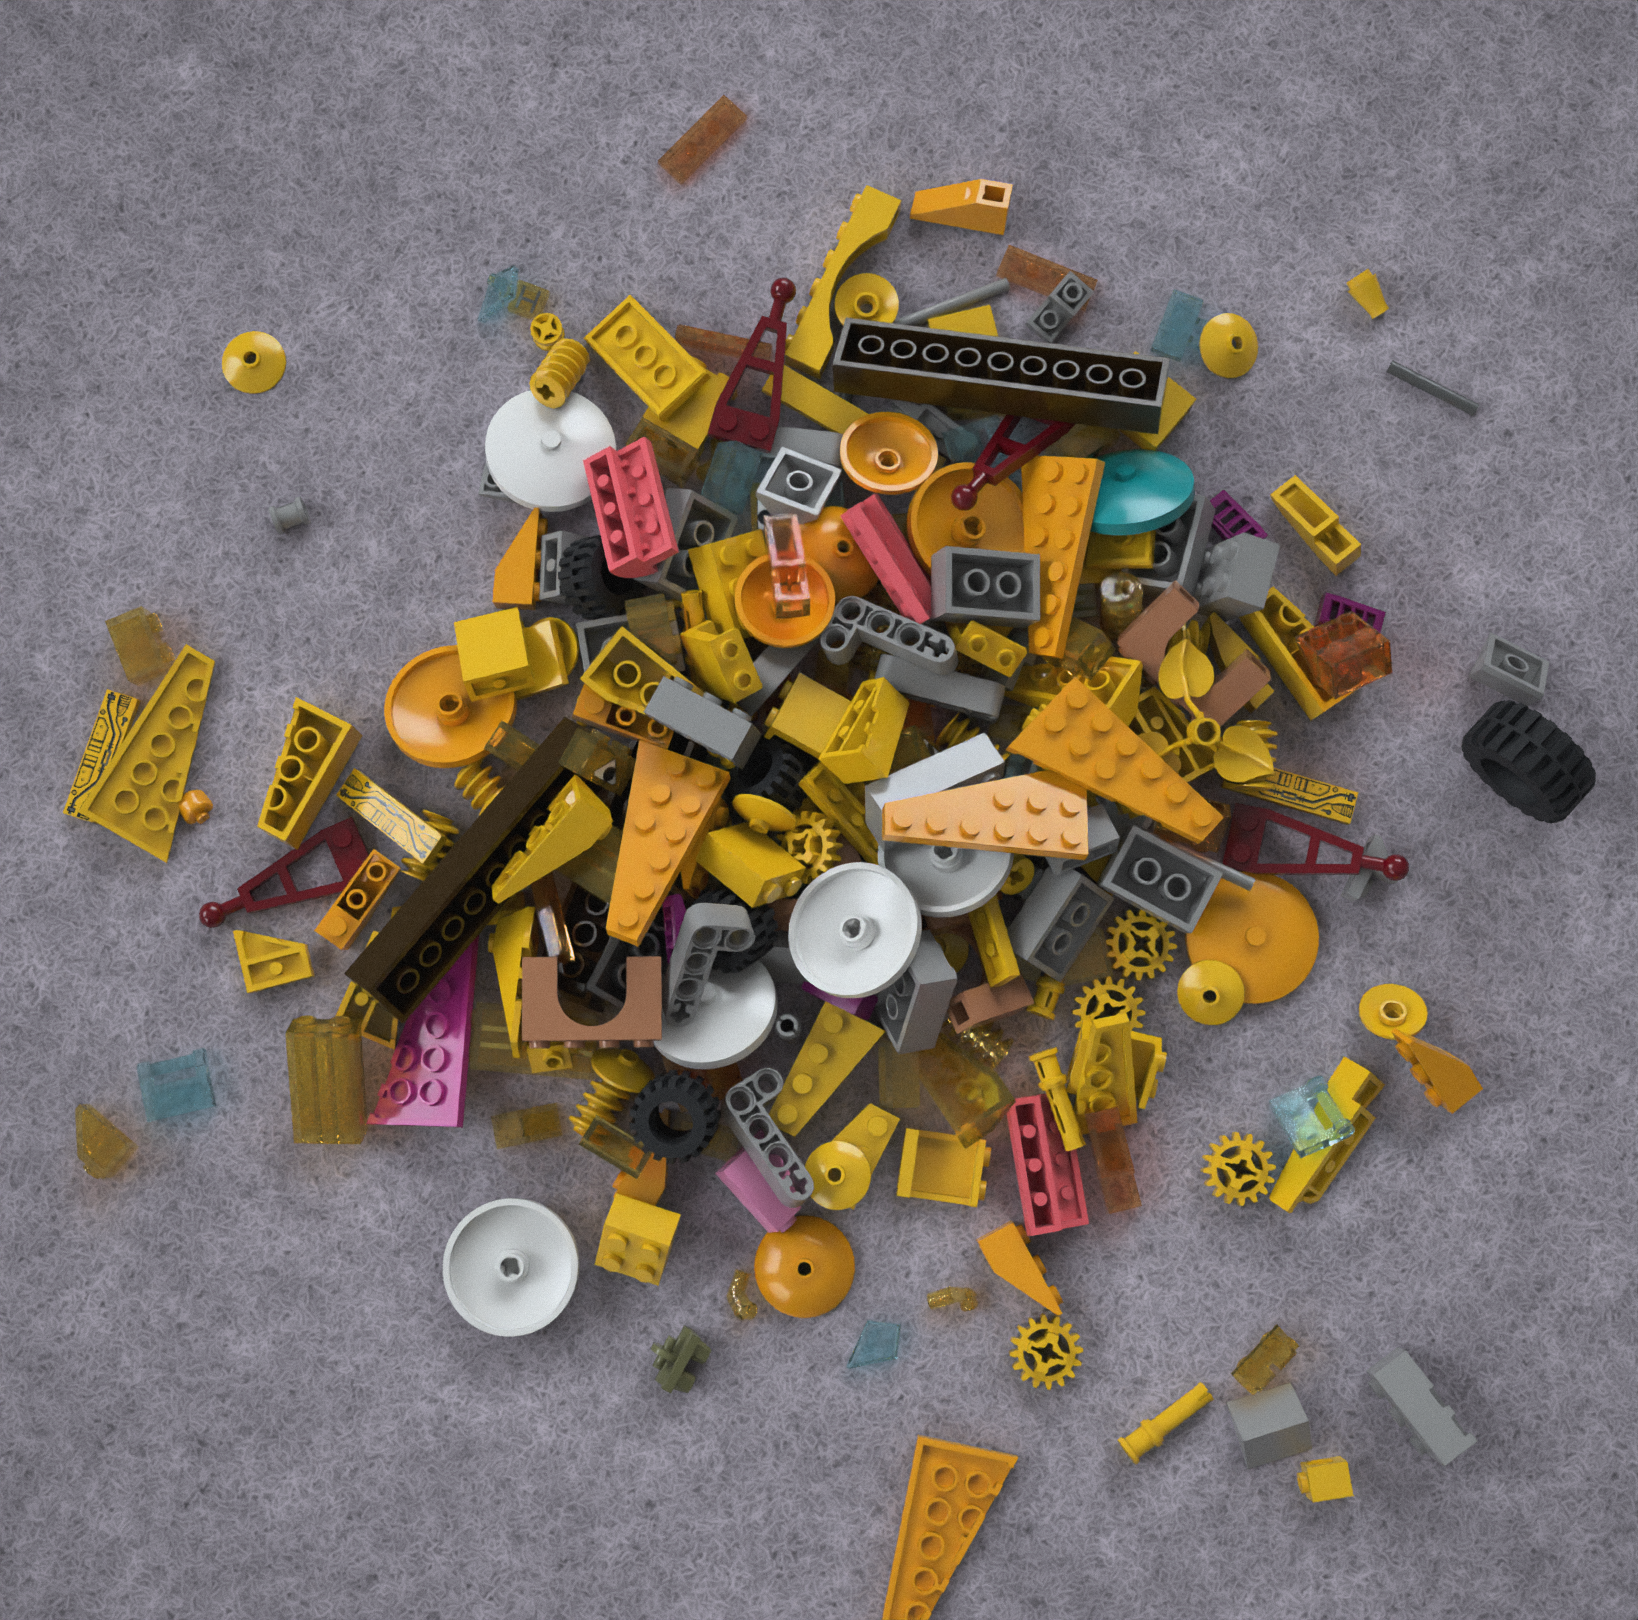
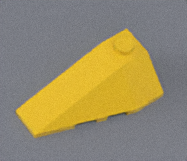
(629, 672)
(1114, 684)
(572, 827)
(514, 938)

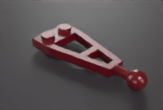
(741, 425)
(965, 495)
(1247, 836)
(348, 853)

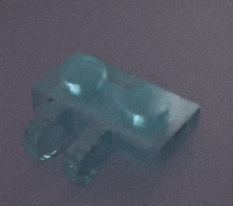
(1177, 326)

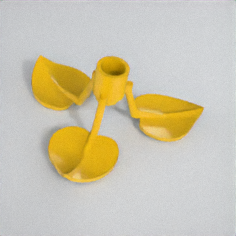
(1240, 753)

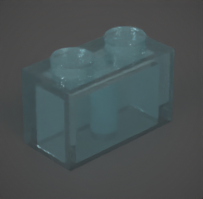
(731, 475)

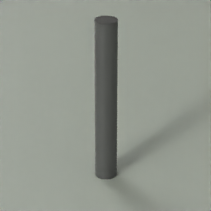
(1432, 388)

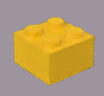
(637, 1239)

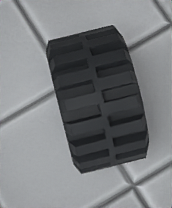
(583, 581)
(771, 773)
(762, 924)
(658, 1136)

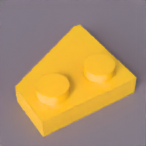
(271, 961)

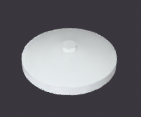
(540, 450)
(947, 878)
(855, 930)
(729, 1021)
(511, 1267)

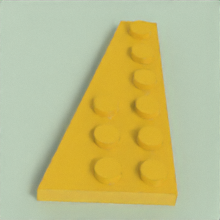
(152, 766)

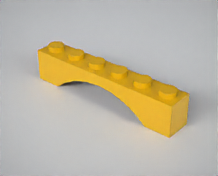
(870, 224)

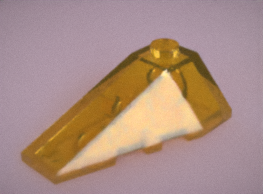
(964, 1090)

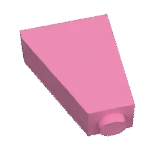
(754, 1192)

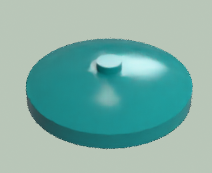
(1141, 492)

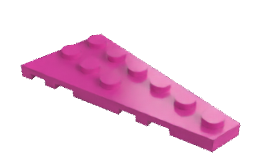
(433, 1055)

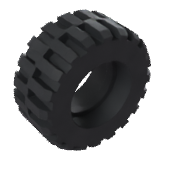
(1528, 761)

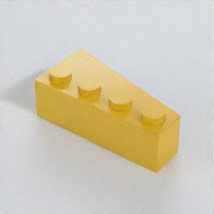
(1275, 634)
(306, 771)
(825, 1060)

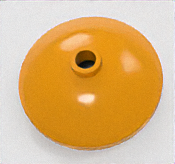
(890, 441)
(848, 571)
(757, 612)
(826, 1252)

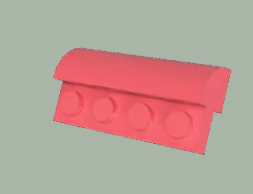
(630, 509)
(890, 557)
(1045, 1172)

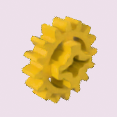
(812, 846)
(1149, 956)
(1102, 997)
(1244, 1153)
(1041, 1366)

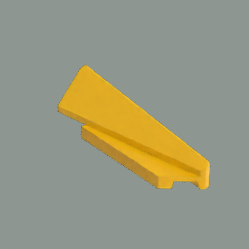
(1309, 1177)

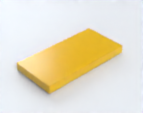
(647, 358)

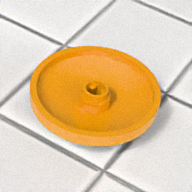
(989, 525)
(433, 713)
(1259, 933)

